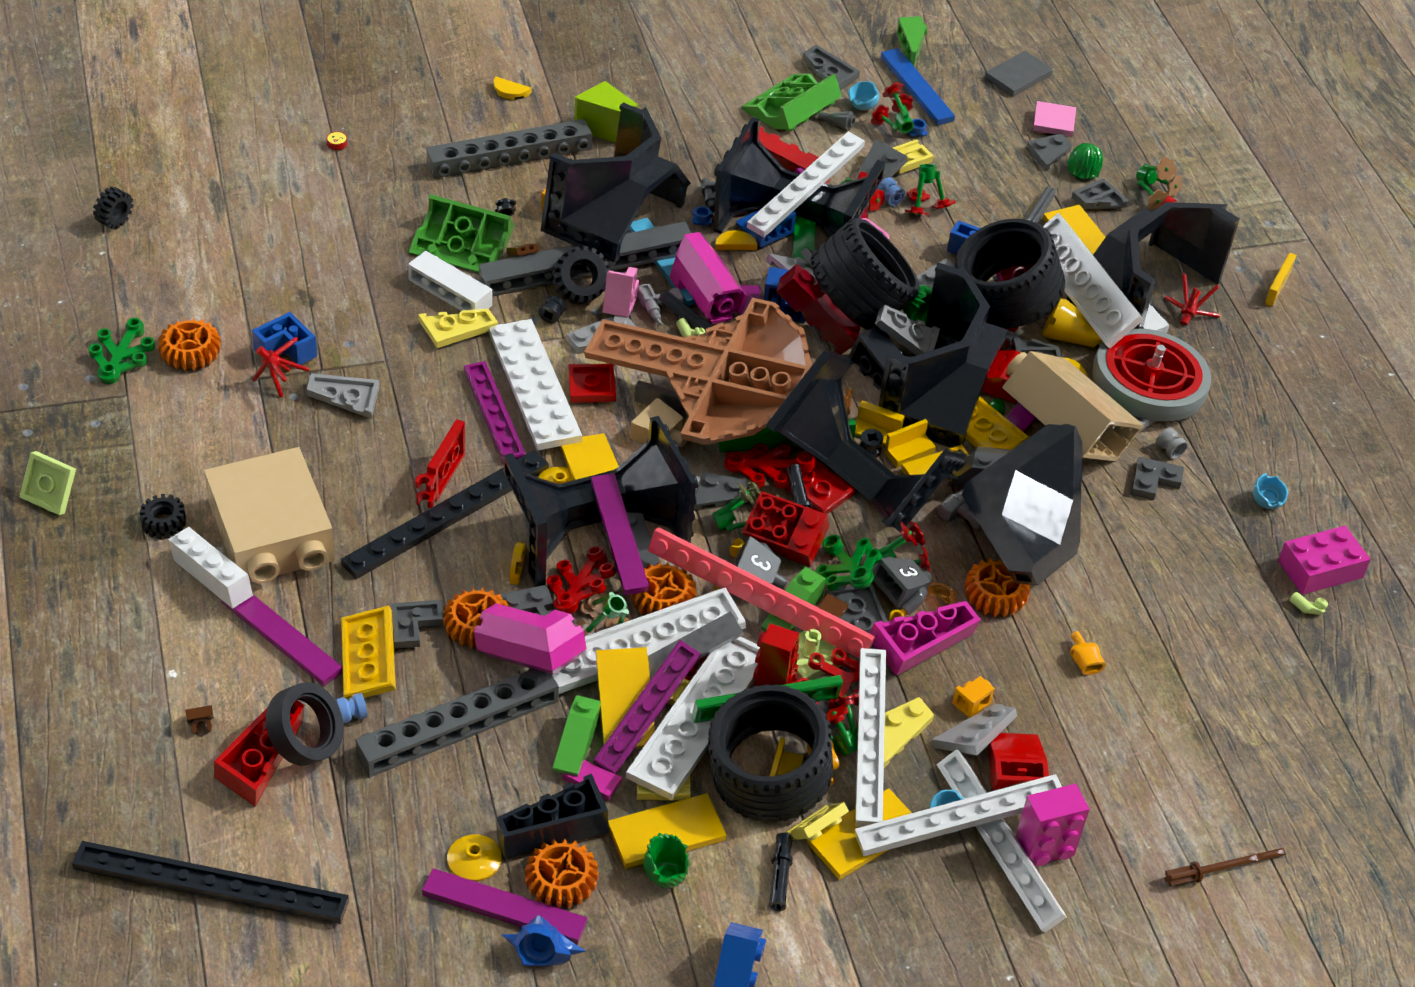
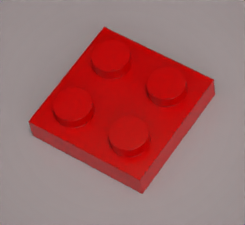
(591, 383)

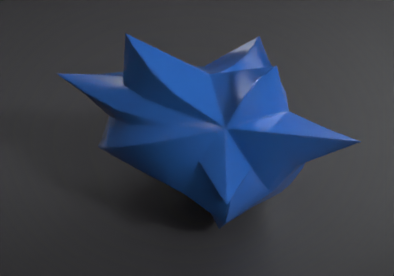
(542, 944)

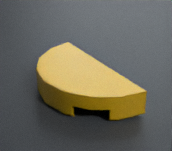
(509, 89)
(735, 241)
(517, 562)

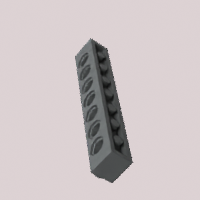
(508, 148)
(455, 721)

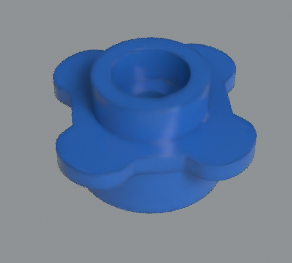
(919, 128)
(702, 216)

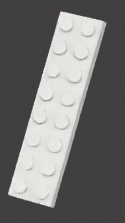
(1091, 286)
(535, 385)
(648, 631)
(679, 741)

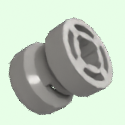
(1171, 443)

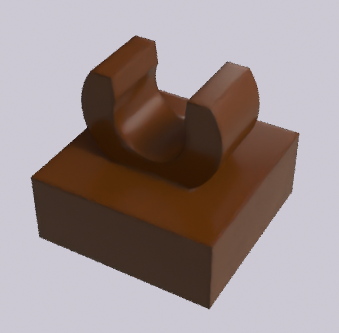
(199, 715)

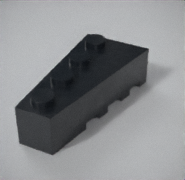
(871, 352)
(569, 814)

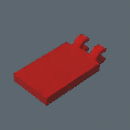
(442, 465)

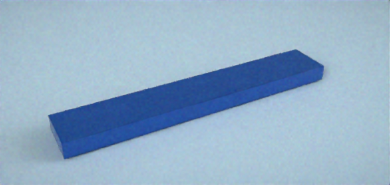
(917, 86)

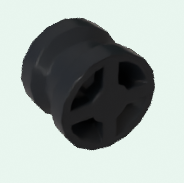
(552, 309)
(872, 441)

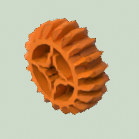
(189, 344)
(666, 588)
(993, 589)
(468, 609)
(556, 862)

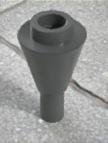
(841, 119)

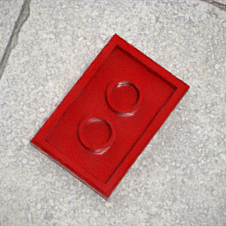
(824, 488)

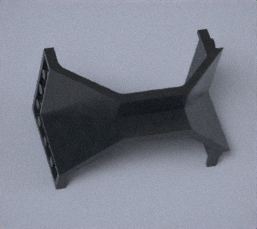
(753, 177)
(599, 197)
(1188, 231)
(947, 380)
(819, 423)
(650, 483)

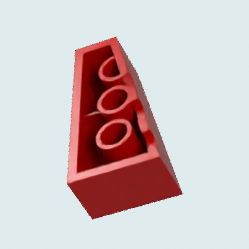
(787, 155)
(776, 657)
(252, 759)

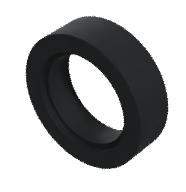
(281, 731)

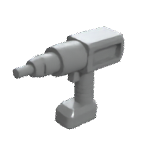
(651, 301)
(956, 504)

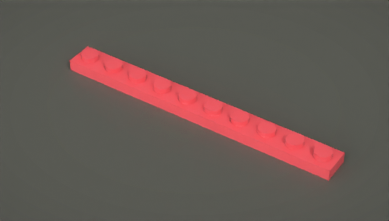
(759, 592)

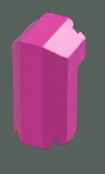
(707, 279)
(529, 638)

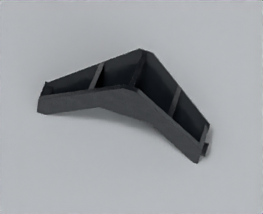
(1032, 503)

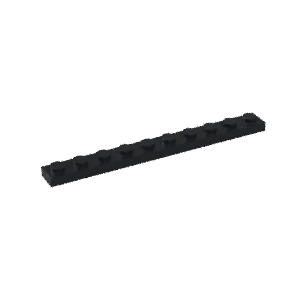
(437, 518)
(211, 882)

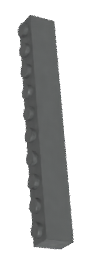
(536, 268)

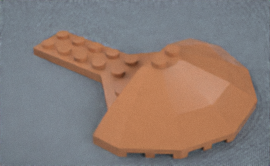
(725, 377)

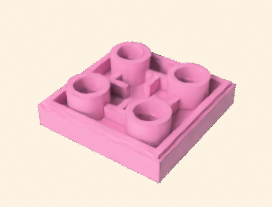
(1054, 119)

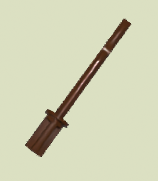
(1195, 872)

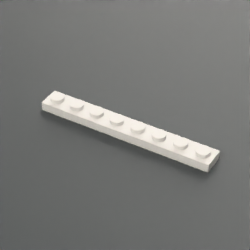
(805, 184)
(870, 737)
(950, 817)
(1005, 847)

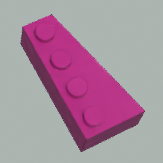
(923, 635)

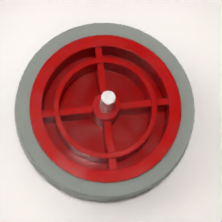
(1153, 375)

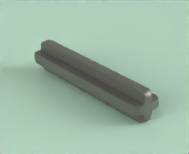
(1041, 204)

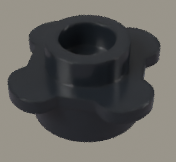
(505, 206)

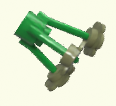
(724, 516)

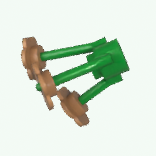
(1147, 175)
(609, 606)

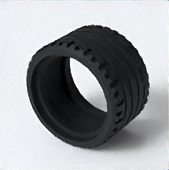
(1009, 245)
(863, 272)
(770, 710)

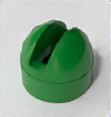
(998, 405)

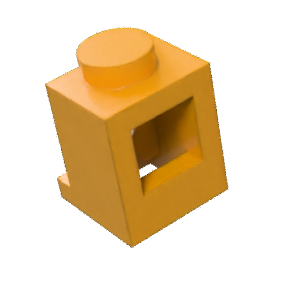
(973, 696)

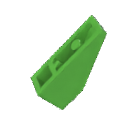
(911, 36)
(806, 586)
(577, 735)

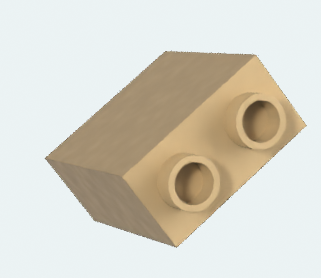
(1064, 395)
(270, 515)

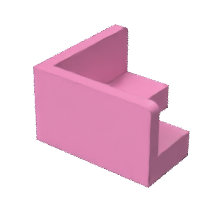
(620, 292)

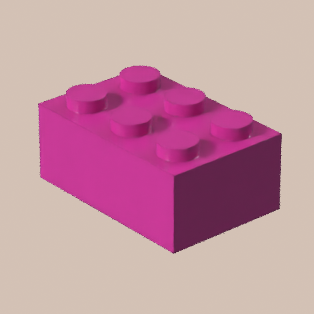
(1324, 559)
(1052, 824)

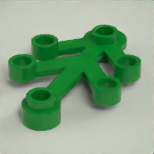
(110, 371)
(861, 576)

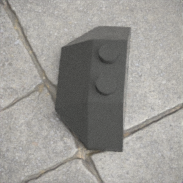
(976, 462)

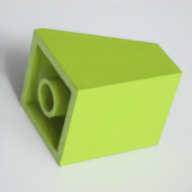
(601, 110)

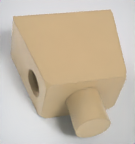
(674, 421)

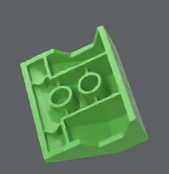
(793, 100)
(462, 233)

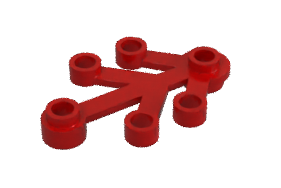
(742, 463)
(569, 600)
(831, 670)

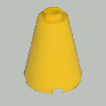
(1070, 326)

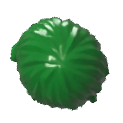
(1085, 161)
(919, 306)
(666, 861)

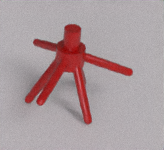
(1190, 306)
(271, 360)

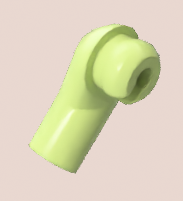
(685, 329)
(1317, 607)

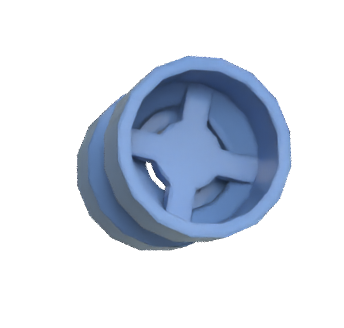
(892, 193)
(353, 708)

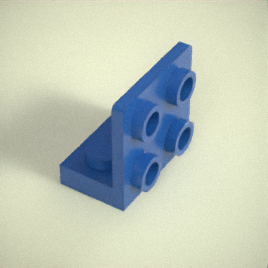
(781, 230)

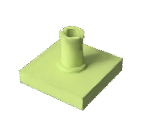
(47, 483)
(809, 644)

